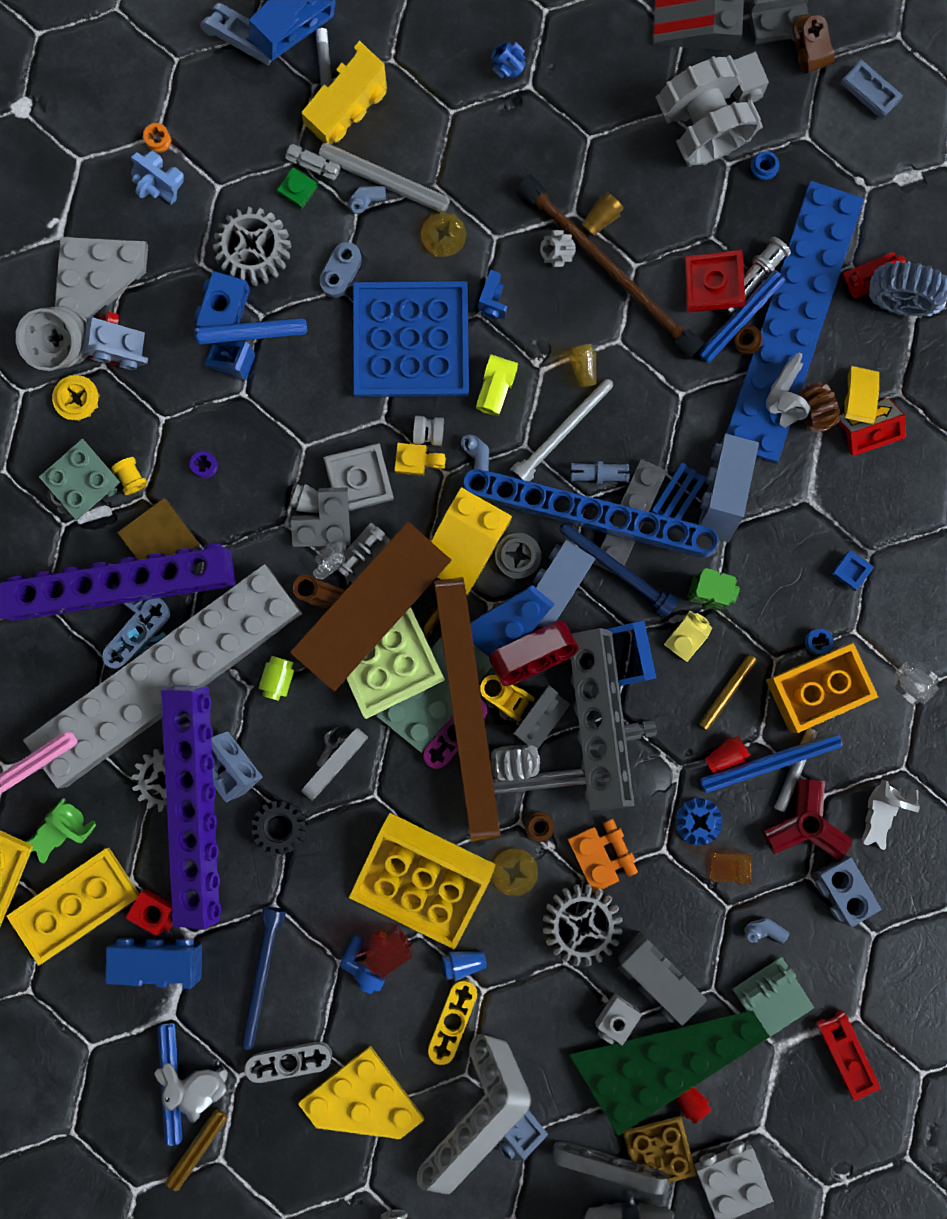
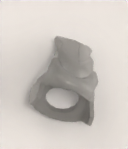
(784, 401)
(882, 807)

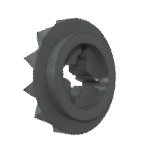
(529, 548)

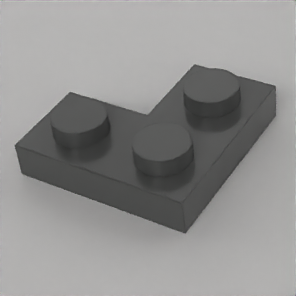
(328, 526)

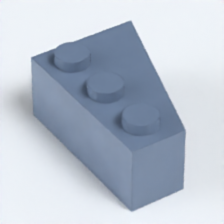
(728, 485)

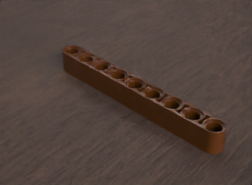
(467, 709)

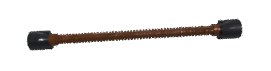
(535, 194)

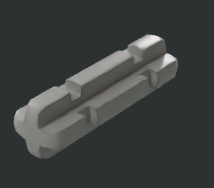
(312, 162)

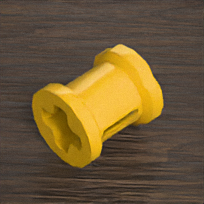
(129, 475)

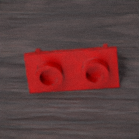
(859, 277)

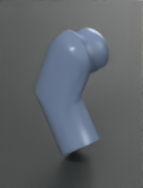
(364, 196)
(477, 450)
(763, 928)

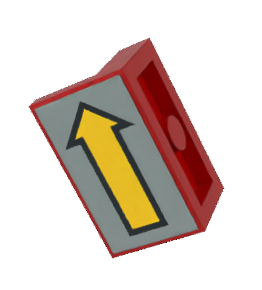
(887, 428)

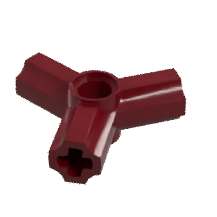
(790, 831)

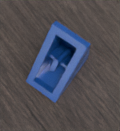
(231, 358)

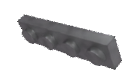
(640, 496)

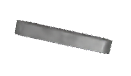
(610, 1167)

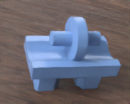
(154, 181)

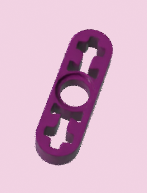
(436, 745)

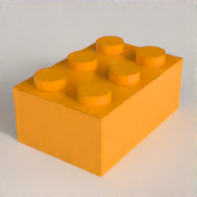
(822, 688)

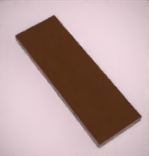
(370, 606)

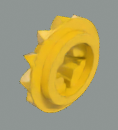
(62, 397)

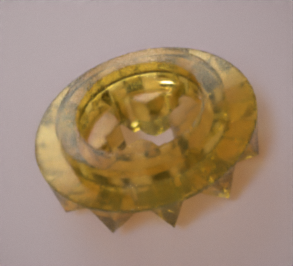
(448, 245)
(527, 866)

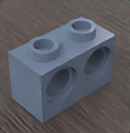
(232, 769)
(852, 887)

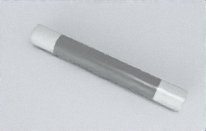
(323, 57)

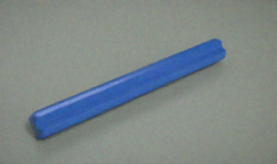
(771, 762)

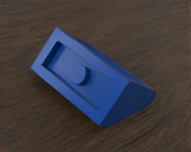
(642, 652)

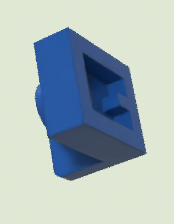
(492, 291)

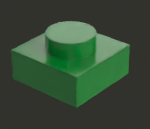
(297, 188)

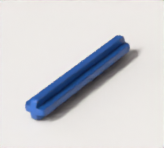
(741, 316)
(250, 331)
(168, 1054)

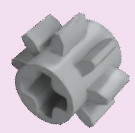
(557, 248)

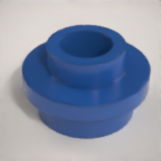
(767, 158)

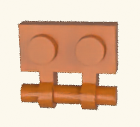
(594, 859)

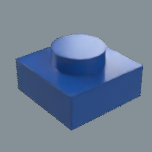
(852, 570)

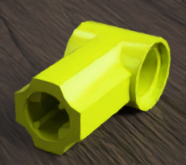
(498, 378)

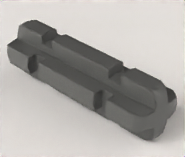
(635, 731)

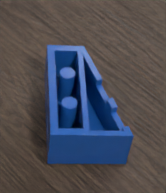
(286, 22)
(154, 962)

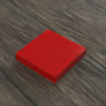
(715, 281)

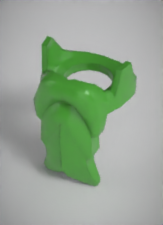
(60, 823)

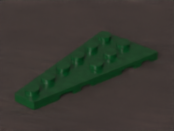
(657, 1068)

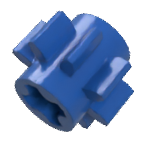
(508, 59)

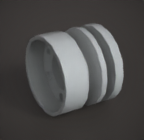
(39, 338)

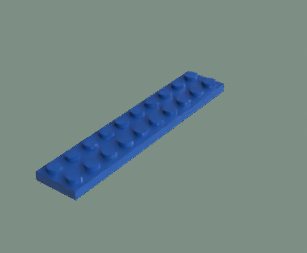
(796, 311)

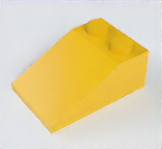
(469, 536)

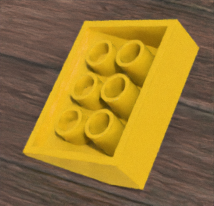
(422, 881)

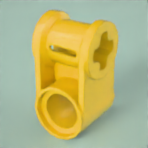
(507, 698)

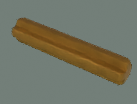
(196, 1149)

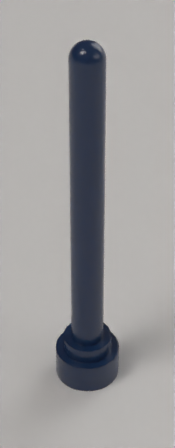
(663, 602)
(272, 919)

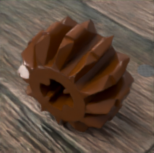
(823, 407)

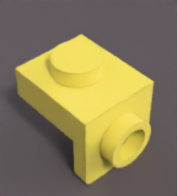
(689, 635)

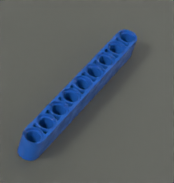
(601, 523)

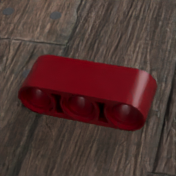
(533, 653)

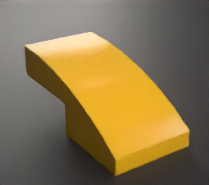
(862, 395)

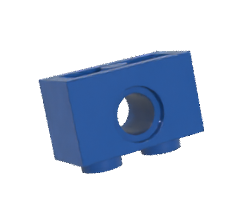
(217, 289)

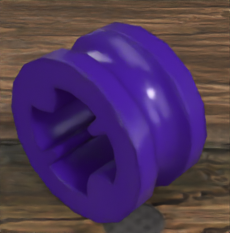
(197, 470)

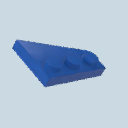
(510, 620)

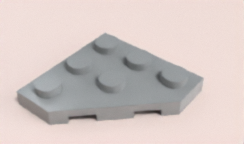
(97, 271)

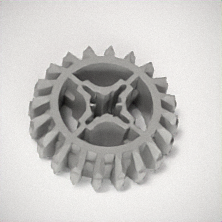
(261, 238)
(575, 936)

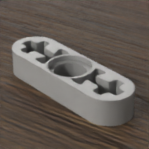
(334, 764)
(265, 1058)

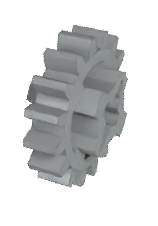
(147, 784)

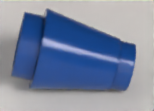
(462, 964)

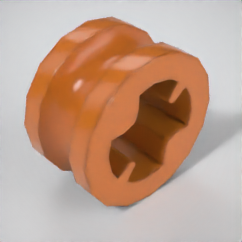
(149, 133)

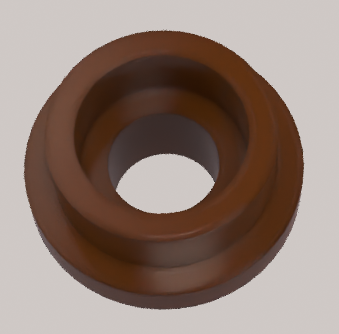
(743, 334)
(539, 836)

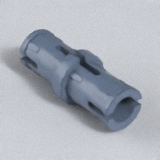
(599, 472)

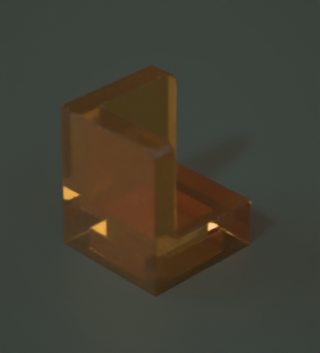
(731, 867)

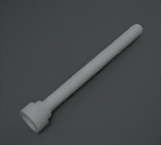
(525, 469)

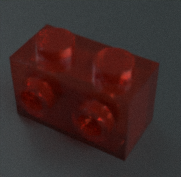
(388, 951)

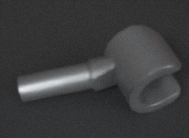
(331, 743)

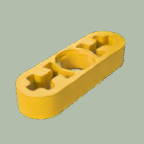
(451, 1044)

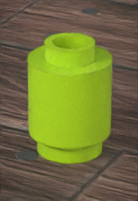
(276, 678)

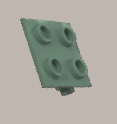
(80, 479)
(774, 996)

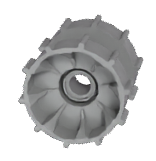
(701, 96)

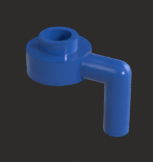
(366, 980)

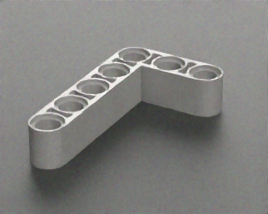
(486, 1124)

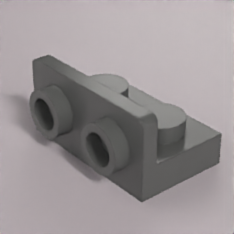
(775, 18)
(541, 718)

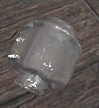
(916, 682)

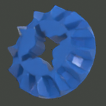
(685, 821)

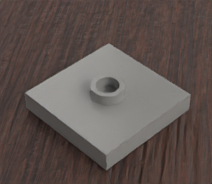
(363, 474)

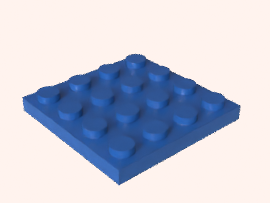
(410, 339)

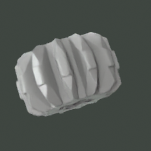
(515, 762)

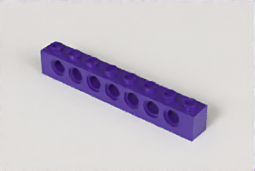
(15, 592)
(183, 820)

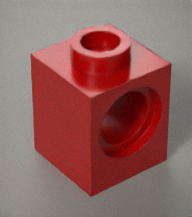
(139, 912)

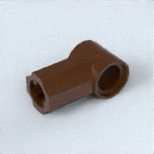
(324, 594)

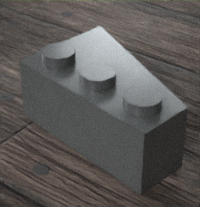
(660, 979)

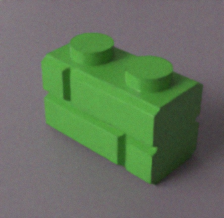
(713, 589)

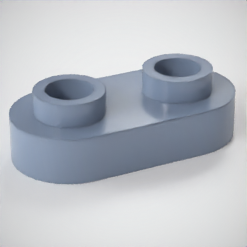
(342, 269)

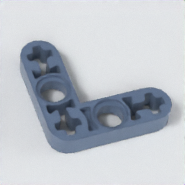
(141, 610)

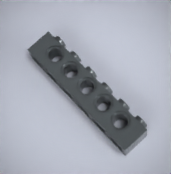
(611, 731)

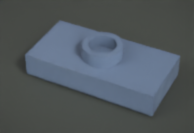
(871, 89)

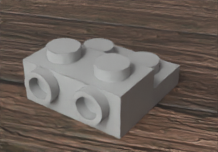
(733, 1181)

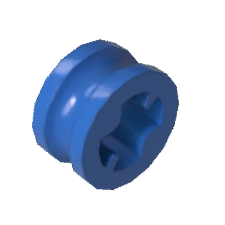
(814, 634)

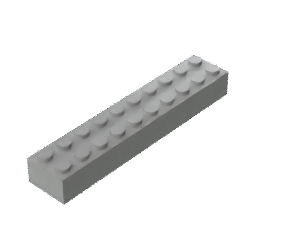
(187, 657)

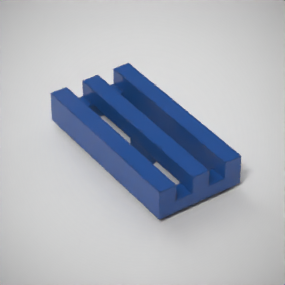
(691, 474)

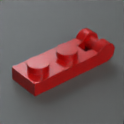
(848, 1056)

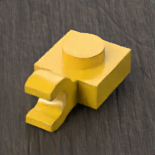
(413, 459)

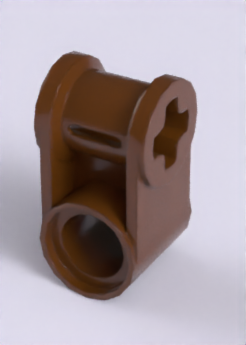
(813, 44)

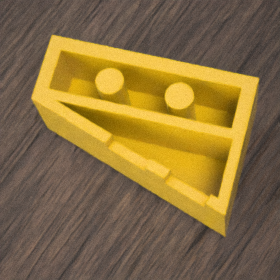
(347, 97)

